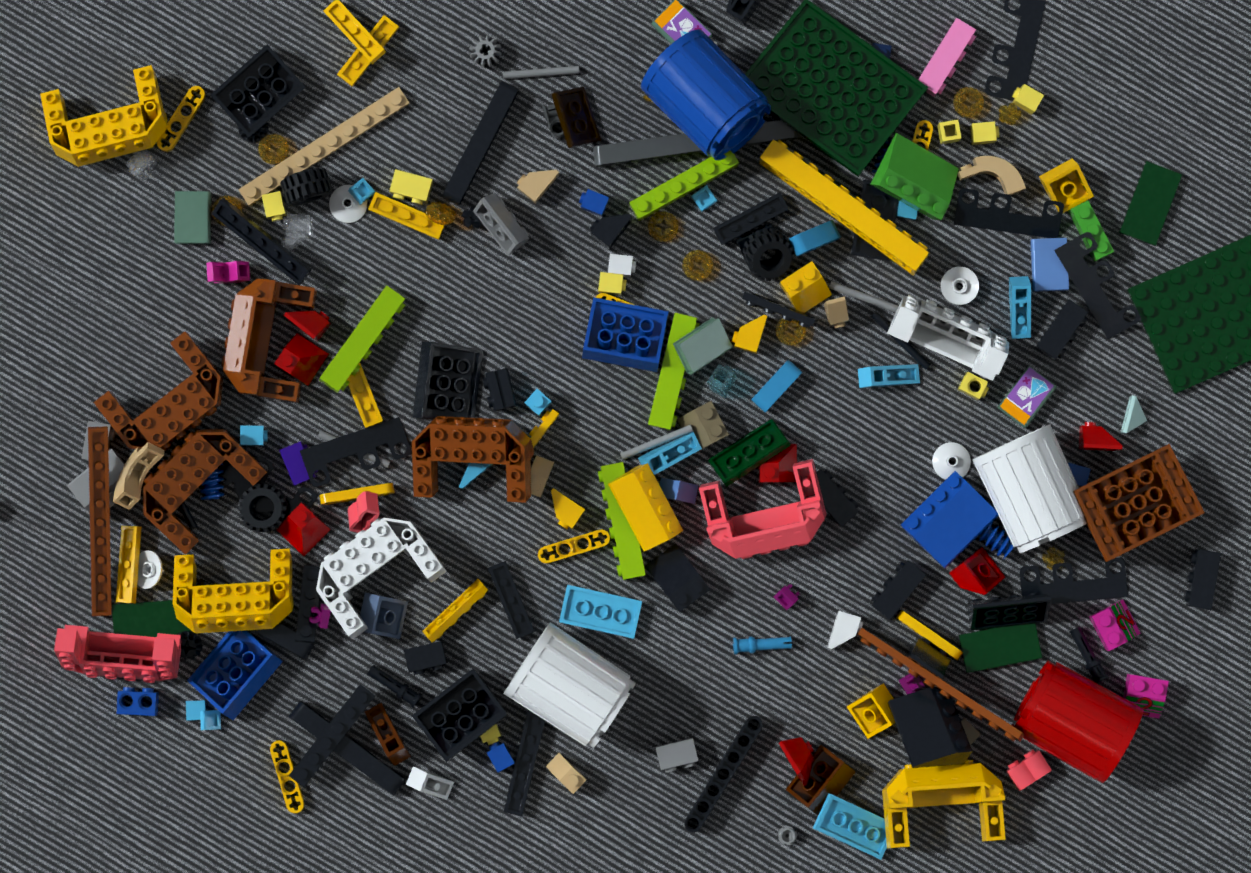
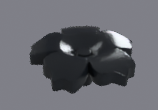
(471, 219)

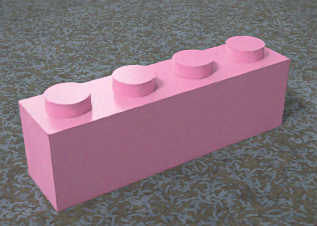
(946, 56)

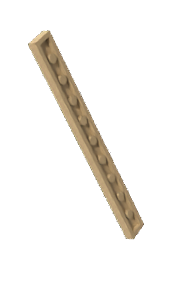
(325, 145)

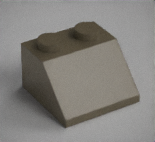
(706, 424)

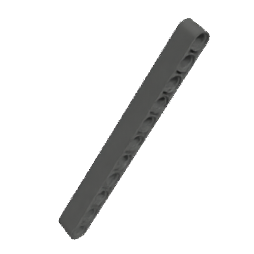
(679, 145)

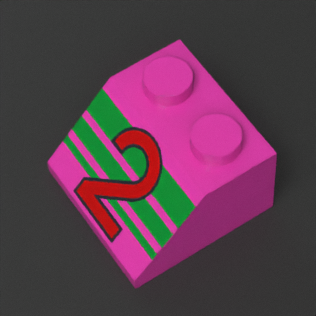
(1114, 625)
(1146, 693)

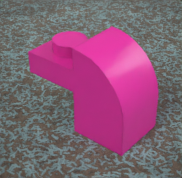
(228, 272)

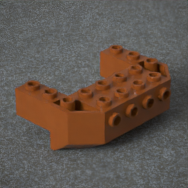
(251, 334)
(177, 410)
(472, 442)
(185, 472)

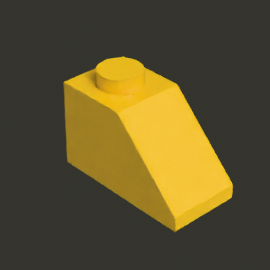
(749, 335)
(566, 510)

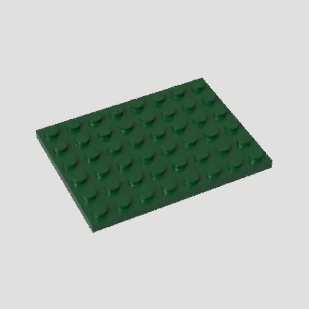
(834, 87)
(1199, 315)

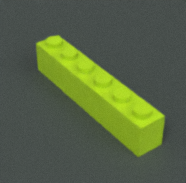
(682, 185)
(362, 338)
(671, 376)
(627, 545)

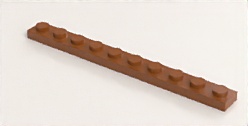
(99, 521)
(946, 689)

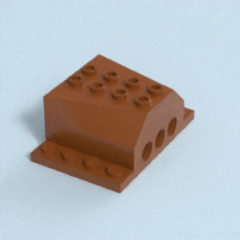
(1138, 502)

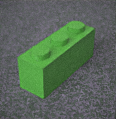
(1086, 221)

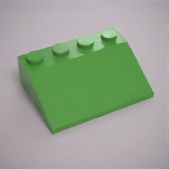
(916, 177)

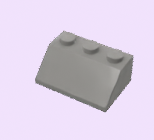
(501, 223)
(80, 484)

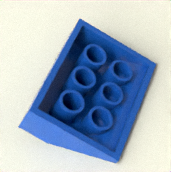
(625, 334)
(949, 519)
(234, 672)

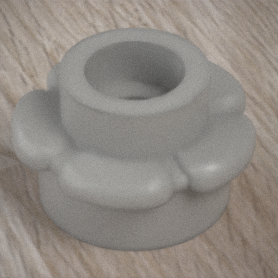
(787, 840)

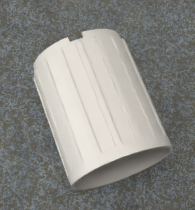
(1031, 489)
(570, 686)

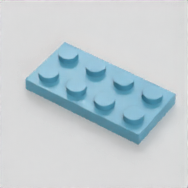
(600, 611)
(852, 826)

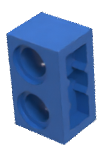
(137, 706)

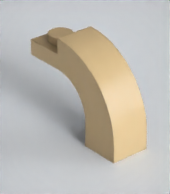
(997, 167)
(131, 478)

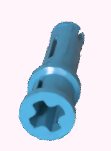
(752, 644)

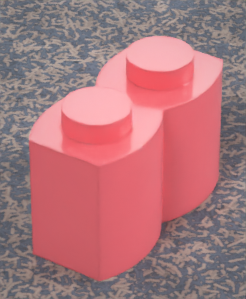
(363, 511)
(1028, 770)

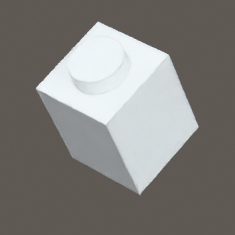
(621, 265)

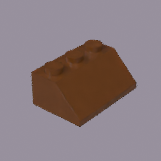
(826, 776)

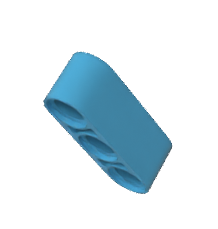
(814, 238)
(776, 385)

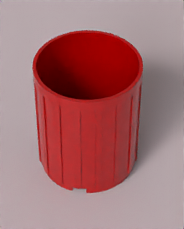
(1077, 720)

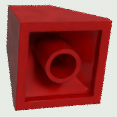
(310, 322)
(301, 359)
(1097, 438)
(779, 467)
(303, 529)
(977, 573)
(799, 757)

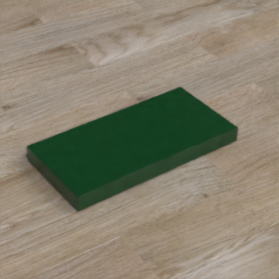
(1150, 203)
(749, 452)
(146, 619)
(999, 647)

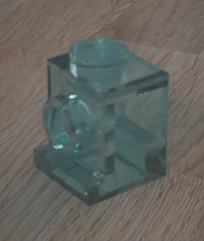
(720, 373)

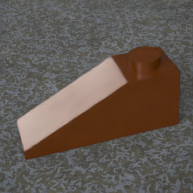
(387, 734)

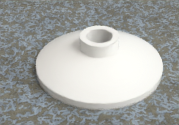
(340, 211)
(966, 278)
(944, 453)
(149, 569)

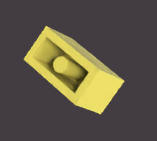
(411, 187)

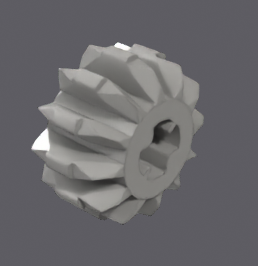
(491, 53)

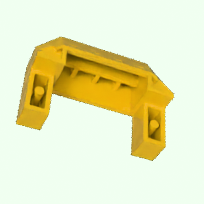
(107, 132)
(233, 605)
(939, 787)

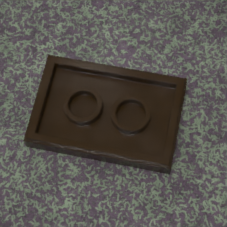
(576, 117)

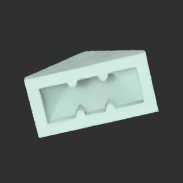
(1134, 415)

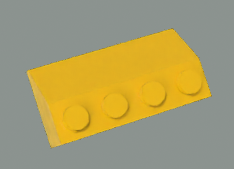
(645, 507)

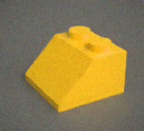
(1066, 185)
(805, 288)
(873, 711)

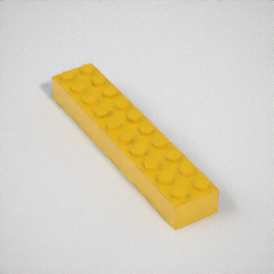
(843, 207)

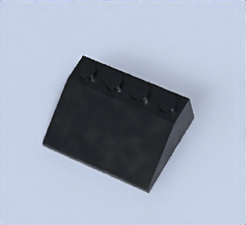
(258, 90)
(447, 381)
(1008, 611)
(460, 715)
(930, 729)

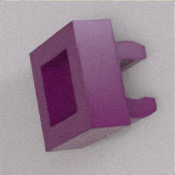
(786, 597)
(322, 617)
(911, 684)

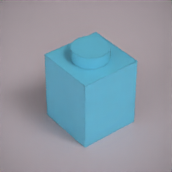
(538, 402)
(253, 435)

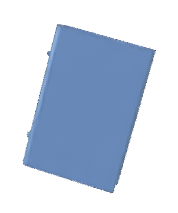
(1047, 269)

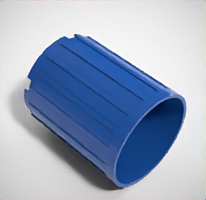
(706, 95)

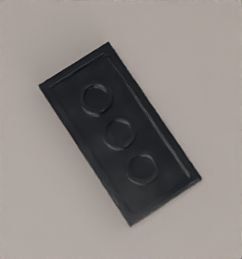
(886, 206)

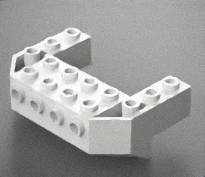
(983, 355)
(363, 557)

